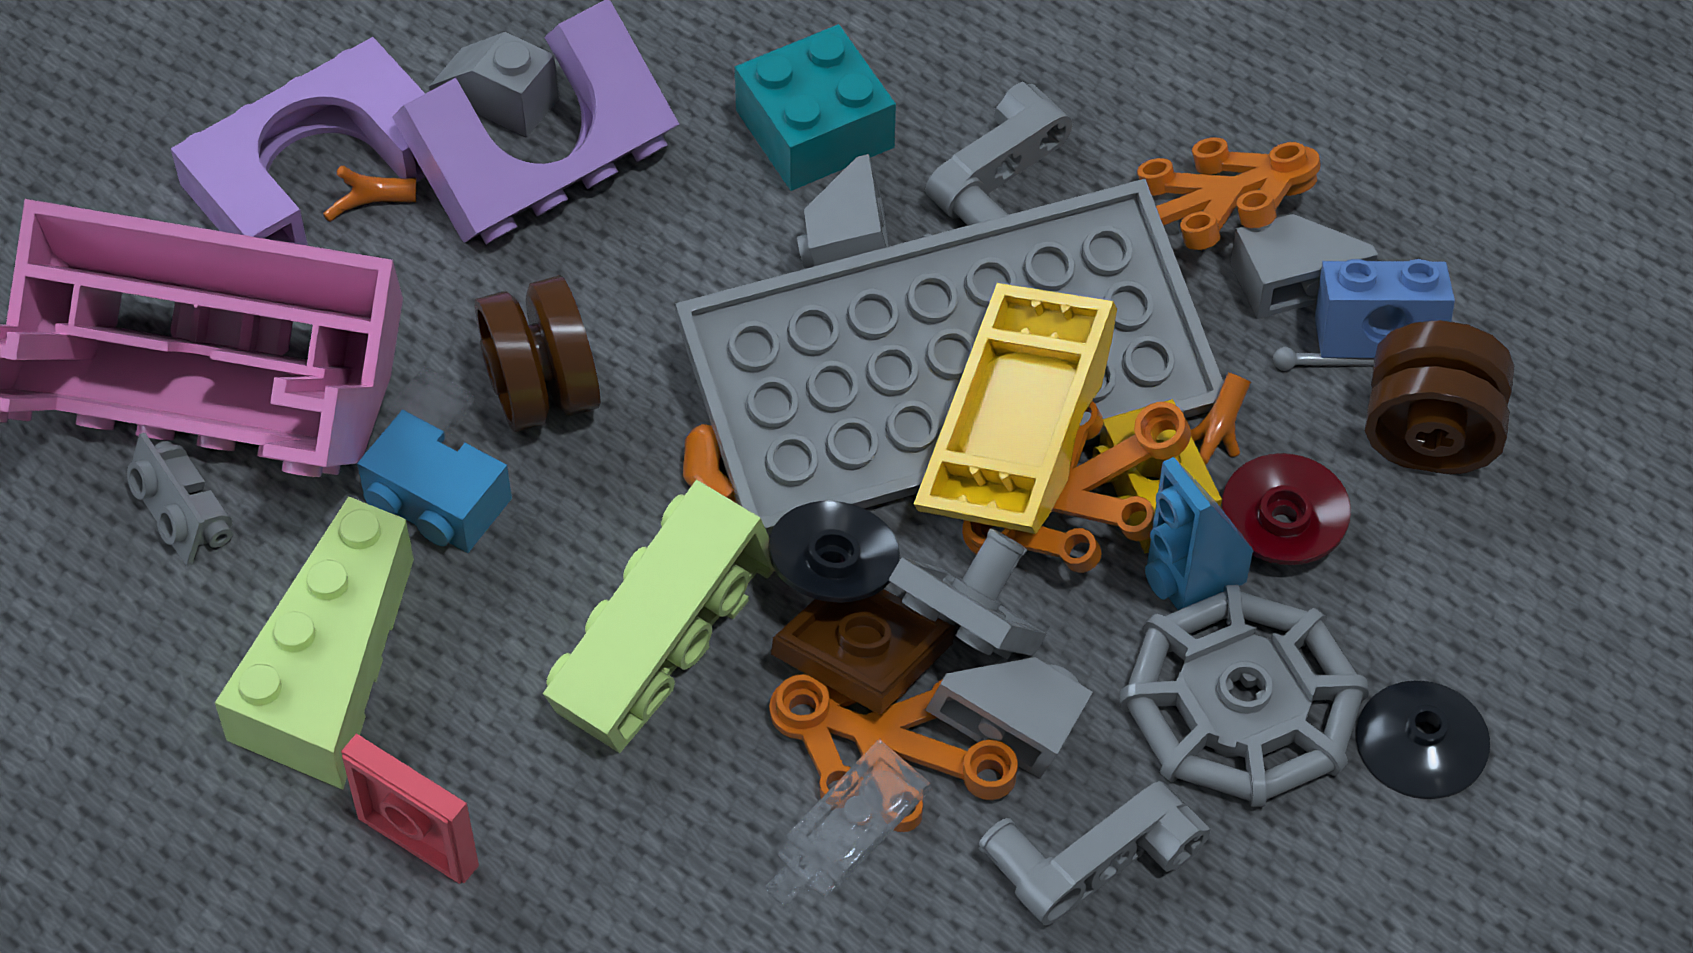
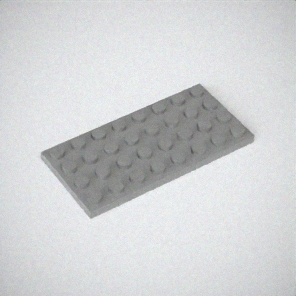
(850, 366)

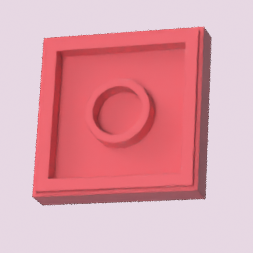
(410, 809)

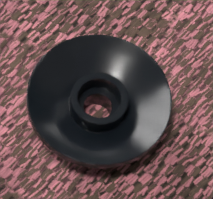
(833, 551)
(1416, 761)

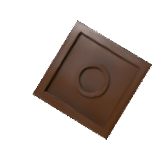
(863, 646)

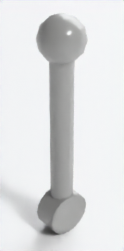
(1286, 359)

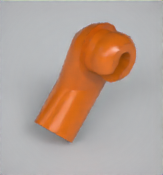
(703, 461)

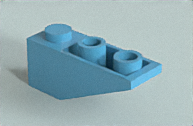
(1192, 542)

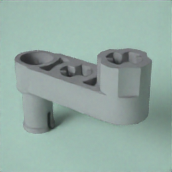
(1026, 133)
(1052, 886)

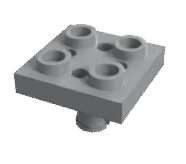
(973, 599)

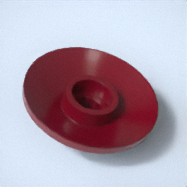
(1292, 488)

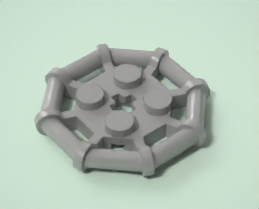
(1240, 726)

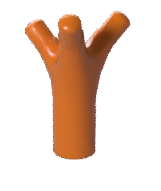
(370, 189)
(1221, 419)

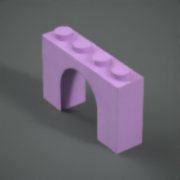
(230, 160)
(487, 186)

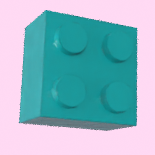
(814, 106)

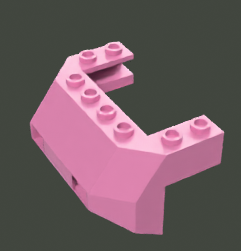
(228, 339)

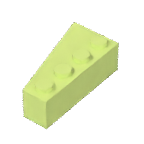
(660, 615)
(322, 648)

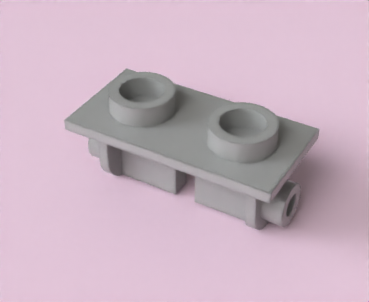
(163, 480)

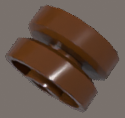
(546, 350)
(1440, 397)

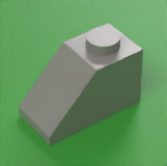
(505, 81)
(845, 217)
(1284, 261)
(1016, 703)

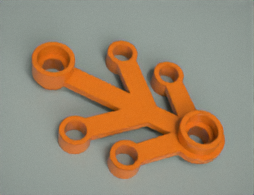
(1281, 173)
(1079, 502)
(890, 728)

